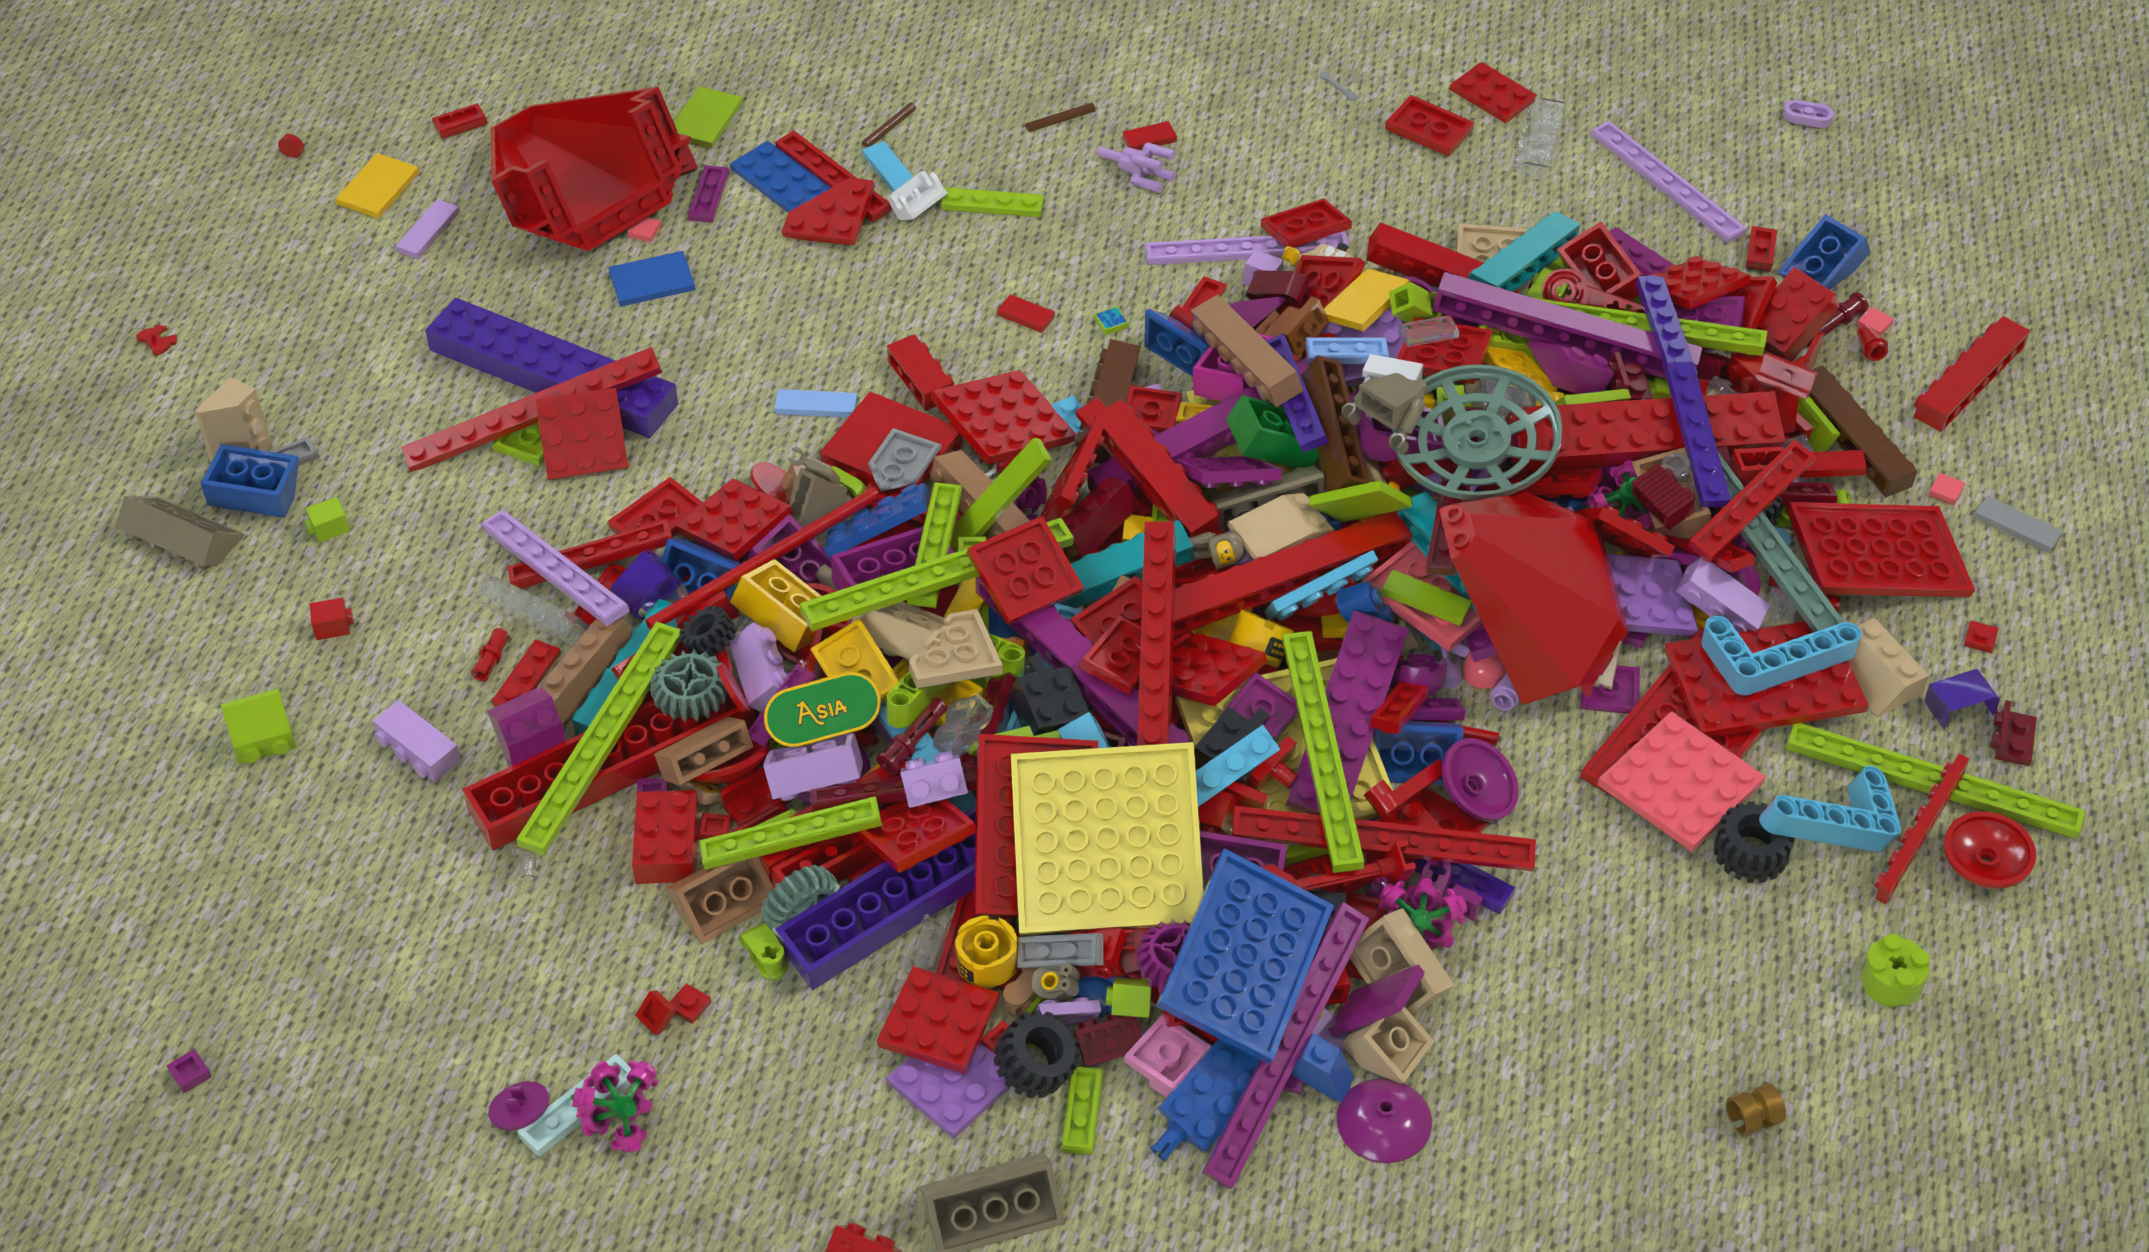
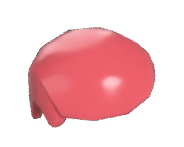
(1483, 673)

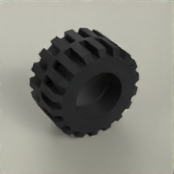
(1744, 857)
(1023, 1071)

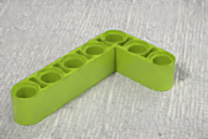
(907, 701)

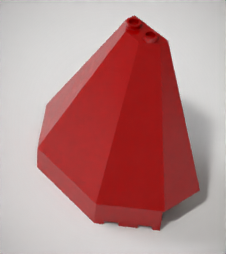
(587, 165)
(1538, 589)

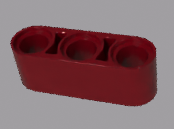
(1277, 284)

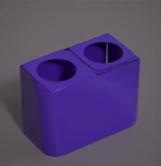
(645, 583)
(1958, 693)

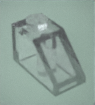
(1780, 610)

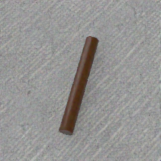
(1060, 117)
(889, 125)

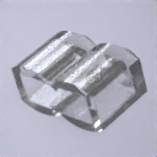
(963, 724)

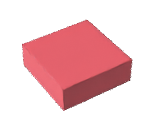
(644, 229)
(1876, 320)
(1946, 489)

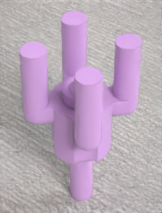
(1141, 164)

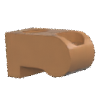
(1019, 994)

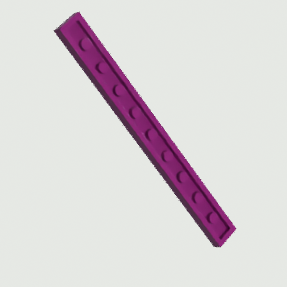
(1269, 1079)

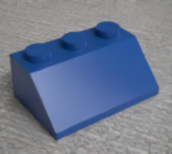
(1173, 341)
(251, 480)
(701, 562)
(1415, 748)

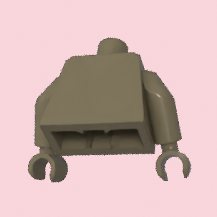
(1392, 402)
(815, 490)

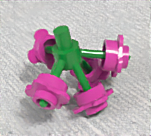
(1631, 506)
(1424, 898)
(625, 1106)

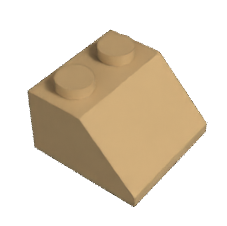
(1389, 1046)

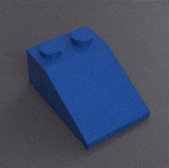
(1828, 253)

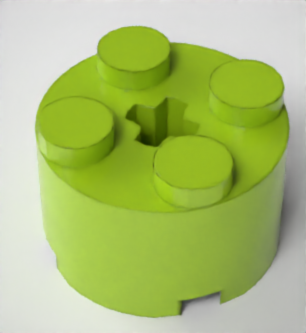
(1895, 971)

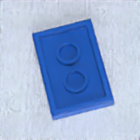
(651, 278)

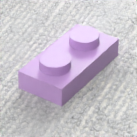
(1072, 1012)

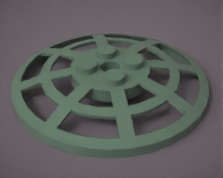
(1486, 426)

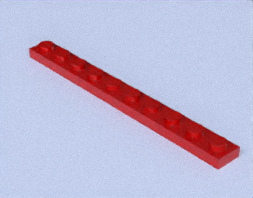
(524, 412)
(1379, 837)

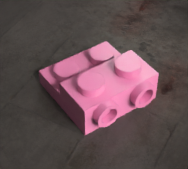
(1165, 1055)

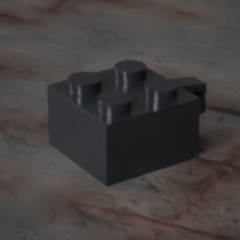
(1046, 697)
(1225, 733)

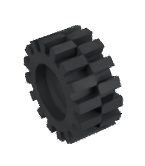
(708, 631)

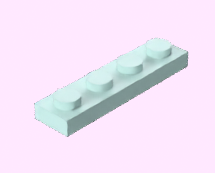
(561, 1116)

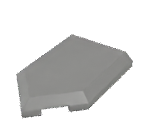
(901, 459)

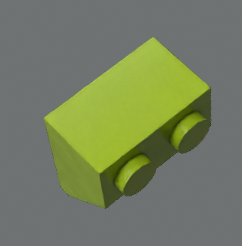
(258, 726)

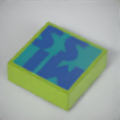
(1111, 320)

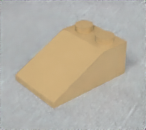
(1279, 525)

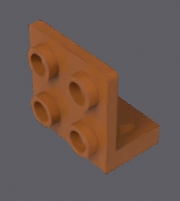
(1300, 324)

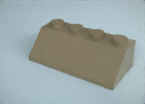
(1251, 496)
(176, 530)
(992, 1204)

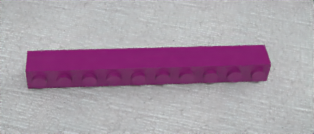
(1549, 323)
(1193, 438)
(1063, 647)

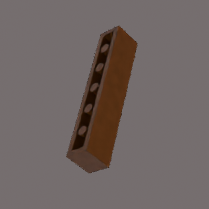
(1113, 382)
(1342, 455)
(1884, 462)

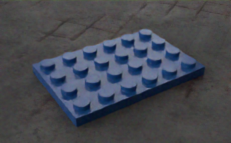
(1245, 956)

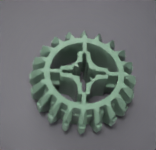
(688, 686)
(797, 894)

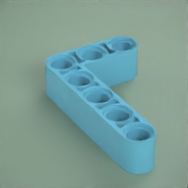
(1757, 671)
(1866, 825)

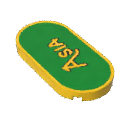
(822, 709)

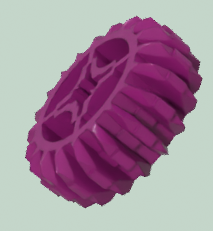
(1159, 951)

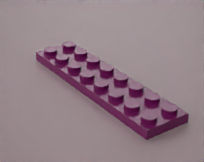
(1353, 696)

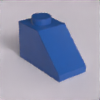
(1324, 1068)

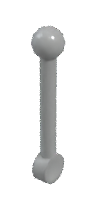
(1326, 76)

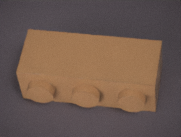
(703, 750)

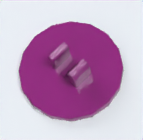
(519, 1106)

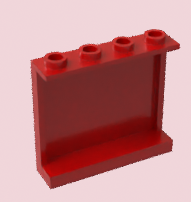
(870, 425)

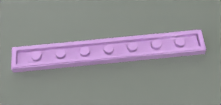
(1668, 182)
(1226, 248)
(555, 568)

